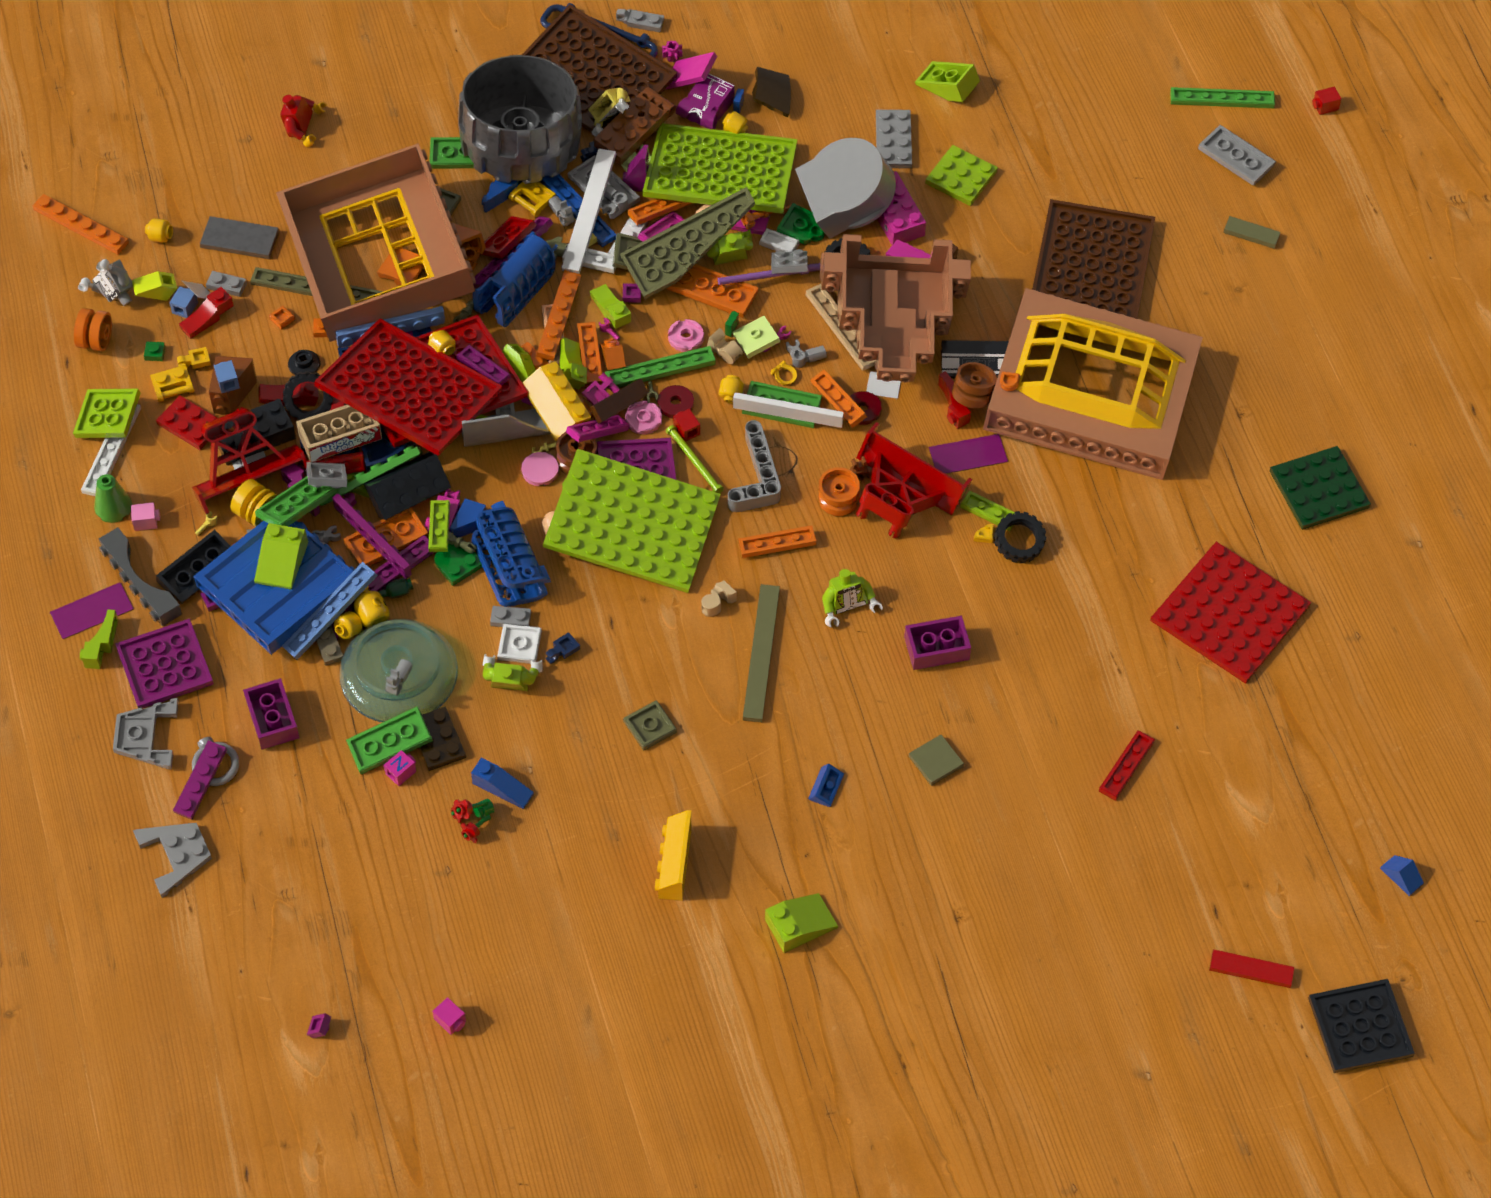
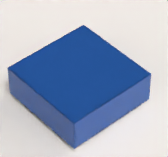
(738, 100)

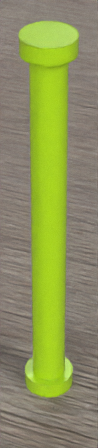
(672, 430)

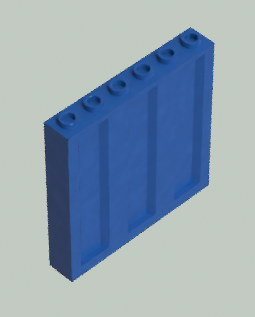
(268, 611)

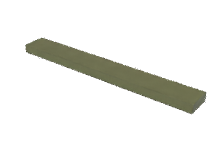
(296, 283)
(761, 653)

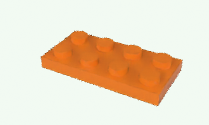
(399, 531)

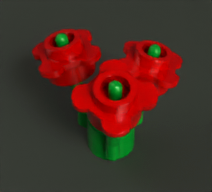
(464, 809)

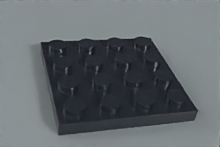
(1361, 1025)

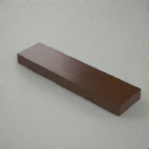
(619, 400)

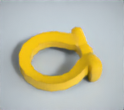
(783, 365)

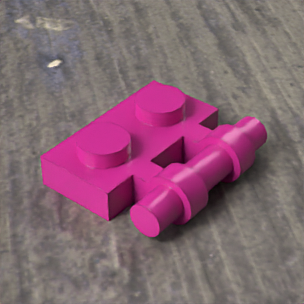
(597, 392)

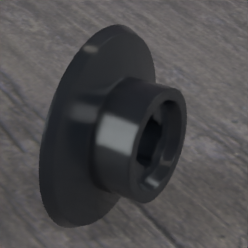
(311, 363)

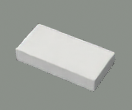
(778, 241)

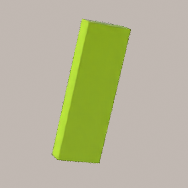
(985, 508)
(439, 525)

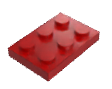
(508, 236)
(184, 421)

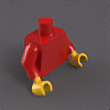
(297, 115)

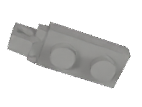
(640, 19)

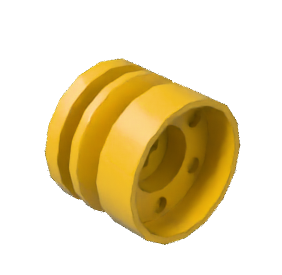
(249, 498)

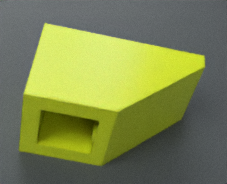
(155, 285)

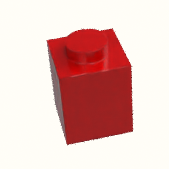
(1326, 100)
(687, 424)

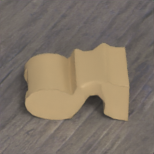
(729, 351)
(711, 603)

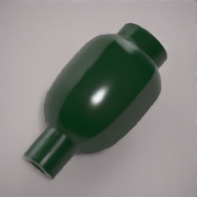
(397, 588)

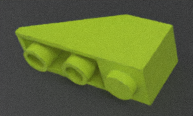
(519, 360)

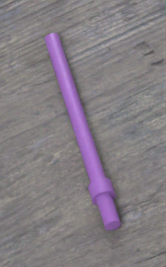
(761, 275)

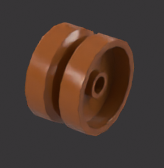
(974, 385)
(567, 447)

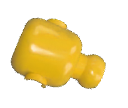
(371, 608)

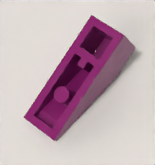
(637, 170)

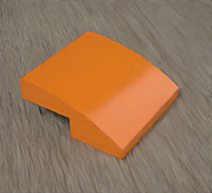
(389, 271)

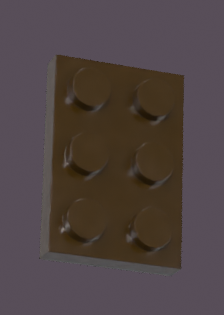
(445, 745)

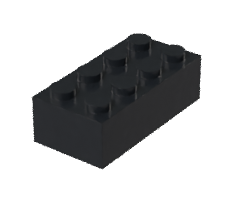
(271, 423)
(407, 485)

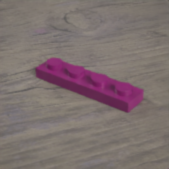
(199, 779)

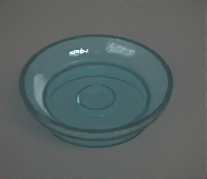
(382, 647)

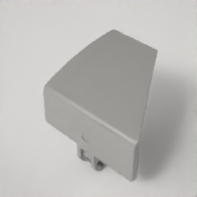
(503, 426)

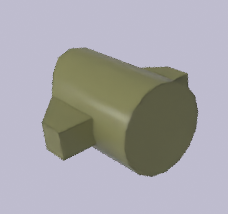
(561, 246)

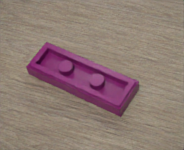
(475, 360)

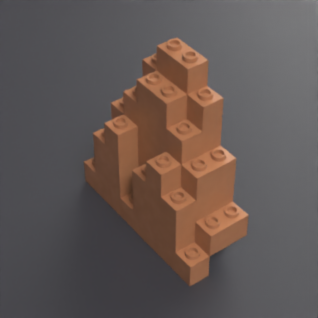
(895, 302)

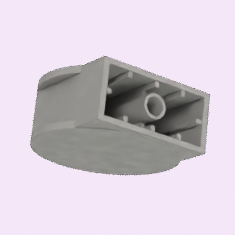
(847, 185)

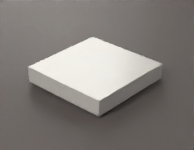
(519, 643)

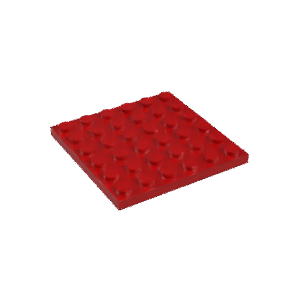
(1230, 612)

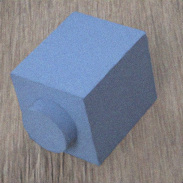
(183, 302)
(226, 376)

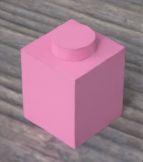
(144, 516)

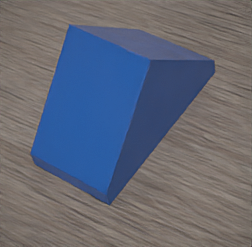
(1403, 873)

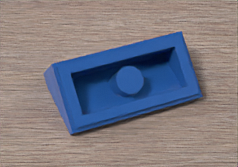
(826, 785)

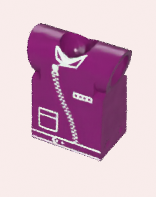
(707, 102)

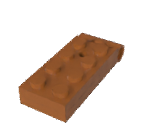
(635, 125)

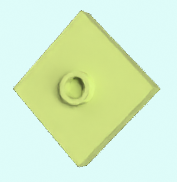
(756, 337)

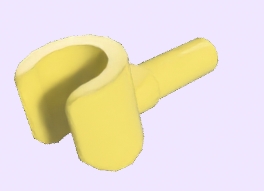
(209, 522)

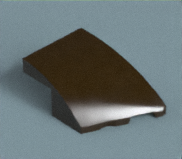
(772, 90)

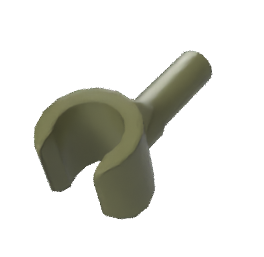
(651, 392)

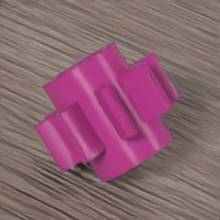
(672, 51)

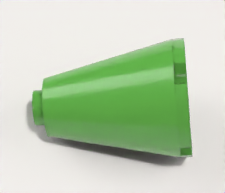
(111, 500)

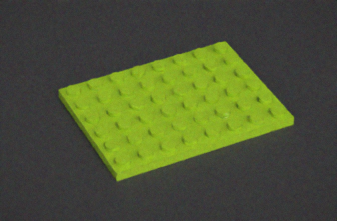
(714, 164)
(632, 520)

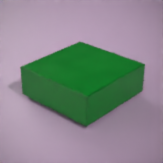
(731, 323)

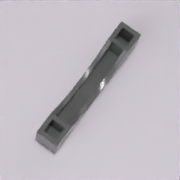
(159, 602)

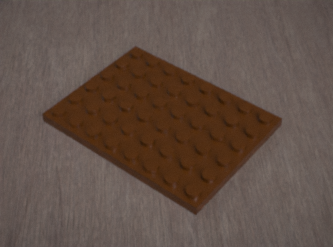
(598, 60)
(1094, 256)

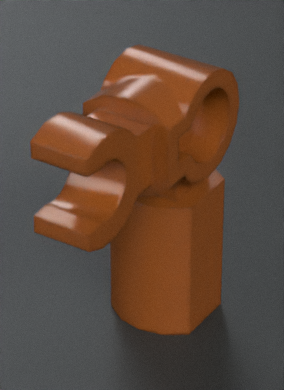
(861, 468)

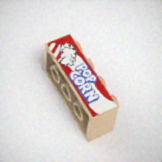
(336, 432)

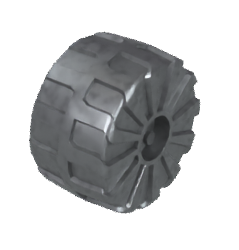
(520, 118)

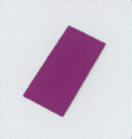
(968, 454)
(90, 610)

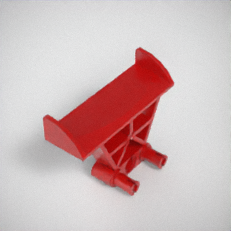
(242, 421)
(903, 483)

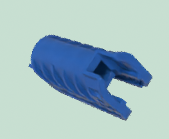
(517, 279)
(510, 556)

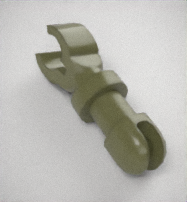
(465, 312)
(459, 543)

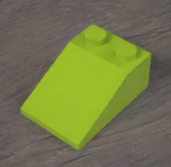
(949, 80)
(280, 556)
(799, 921)

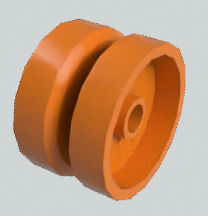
(92, 329)
(838, 491)

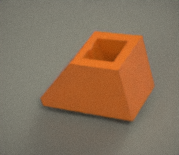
(612, 354)

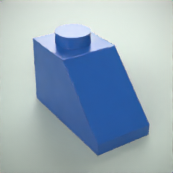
(466, 518)

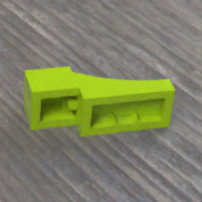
(610, 306)
(571, 363)
(101, 642)

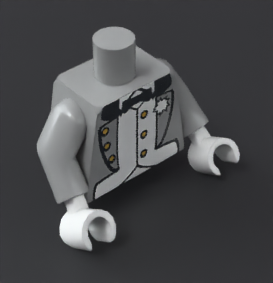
(111, 282)

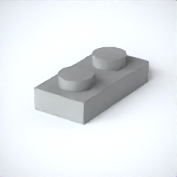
(231, 284)
(510, 615)

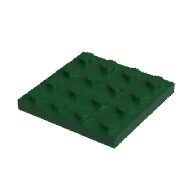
(1319, 487)

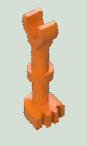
(749, 219)

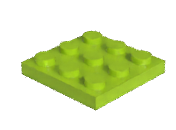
(961, 175)
(106, 413)

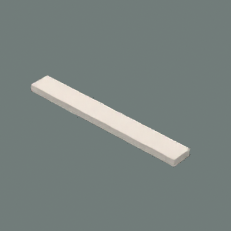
(589, 211)

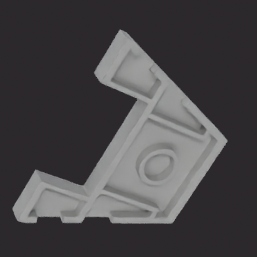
(136, 733)
(183, 847)

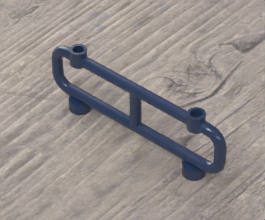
(643, 41)

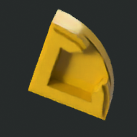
(985, 534)

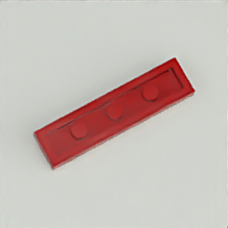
(1126, 765)
(1251, 968)

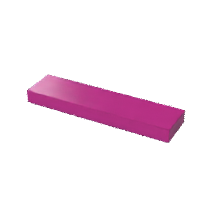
(592, 429)

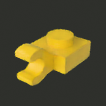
(197, 358)

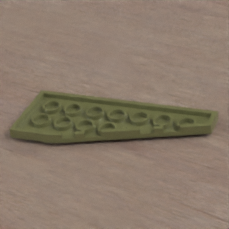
(673, 252)

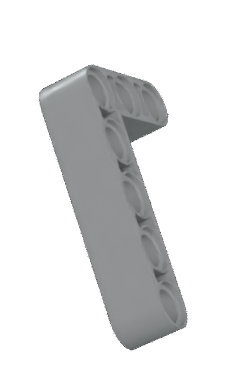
(763, 470)

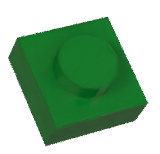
(154, 351)

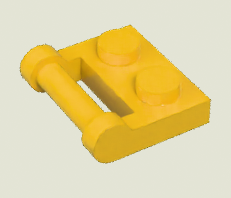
(536, 192)
(171, 379)

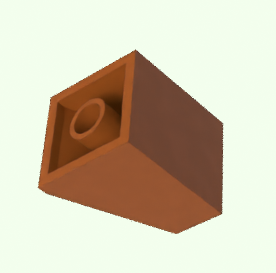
(229, 401)

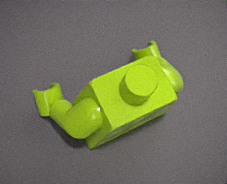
(731, 247)

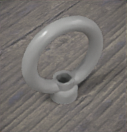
(234, 761)

